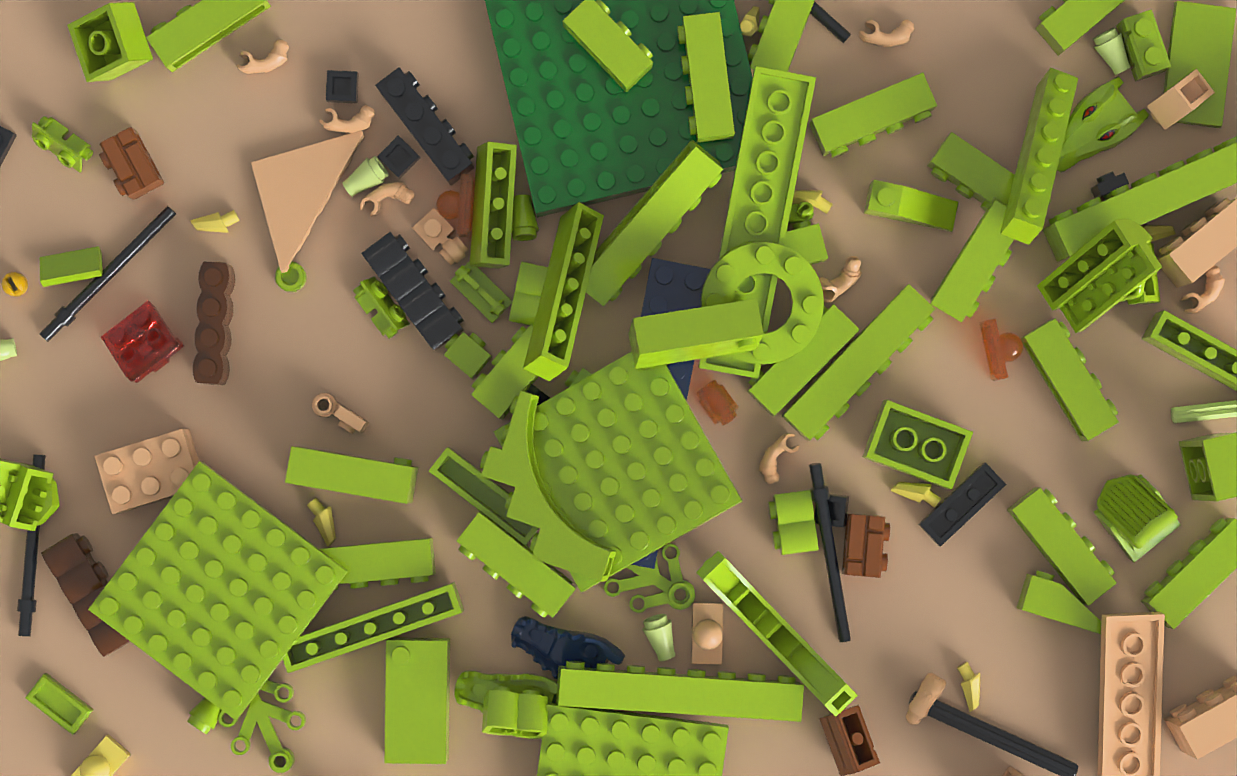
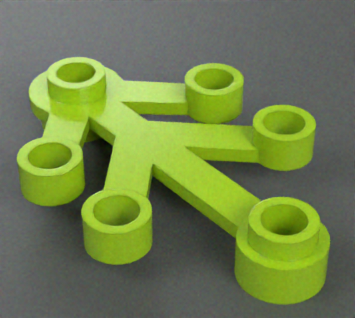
(651, 576)
(259, 712)

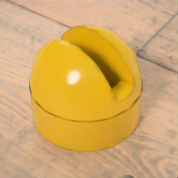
(20, 282)

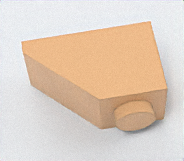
(1180, 99)

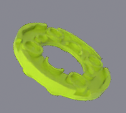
(796, 274)

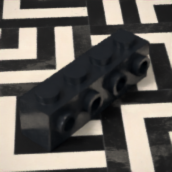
(430, 132)

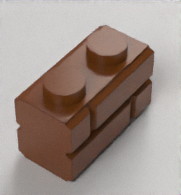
(131, 164)
(864, 545)
(849, 741)

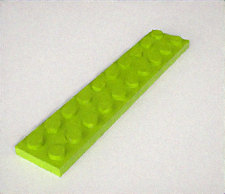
(764, 185)

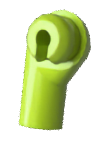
(801, 212)

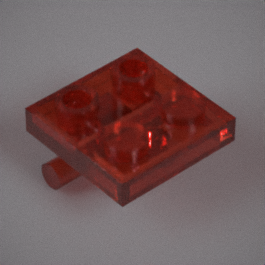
(142, 342)

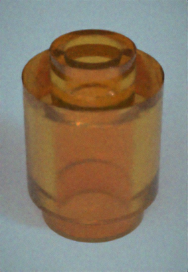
(717, 403)

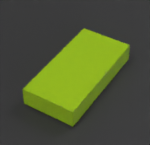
(70, 266)
(59, 703)

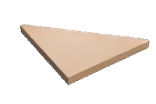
(297, 188)

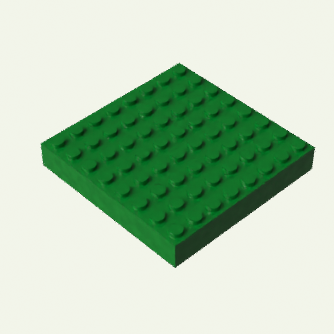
(578, 126)

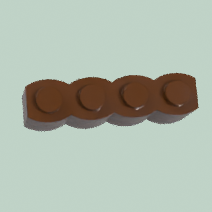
(215, 314)
(82, 583)

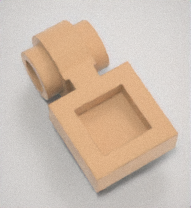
(435, 232)
(348, 420)

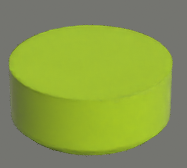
(293, 279)

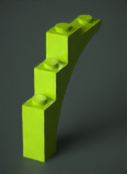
(530, 503)
(776, 633)

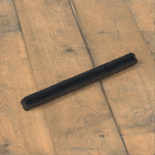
(1001, 739)

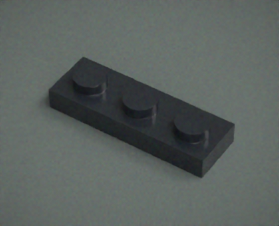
(962, 504)

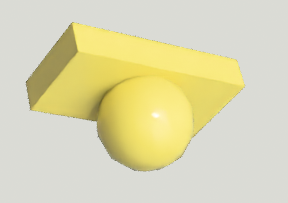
(104, 759)

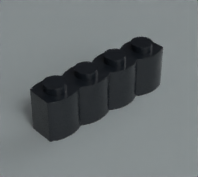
(412, 290)

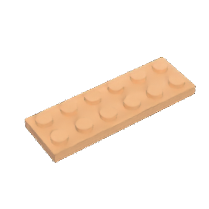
(1130, 694)

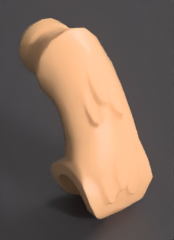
(896, 37)
(273, 60)
(356, 123)
(393, 190)
(847, 278)
(1213, 286)
(768, 462)
(925, 697)

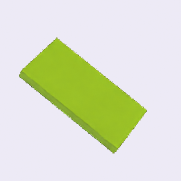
(1202, 41)

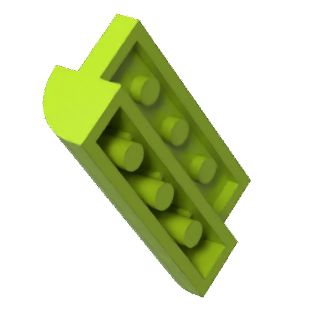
(1101, 273)

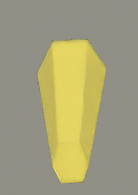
(750, 22)
(813, 197)
(215, 222)
(1159, 231)
(917, 492)
(323, 521)
(970, 685)

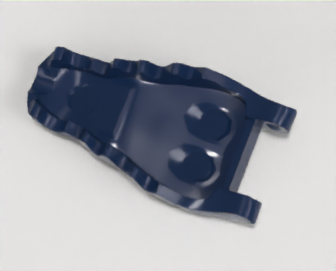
(555, 646)

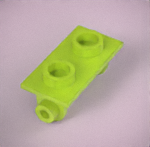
(50, 136)
(481, 291)
(374, 295)

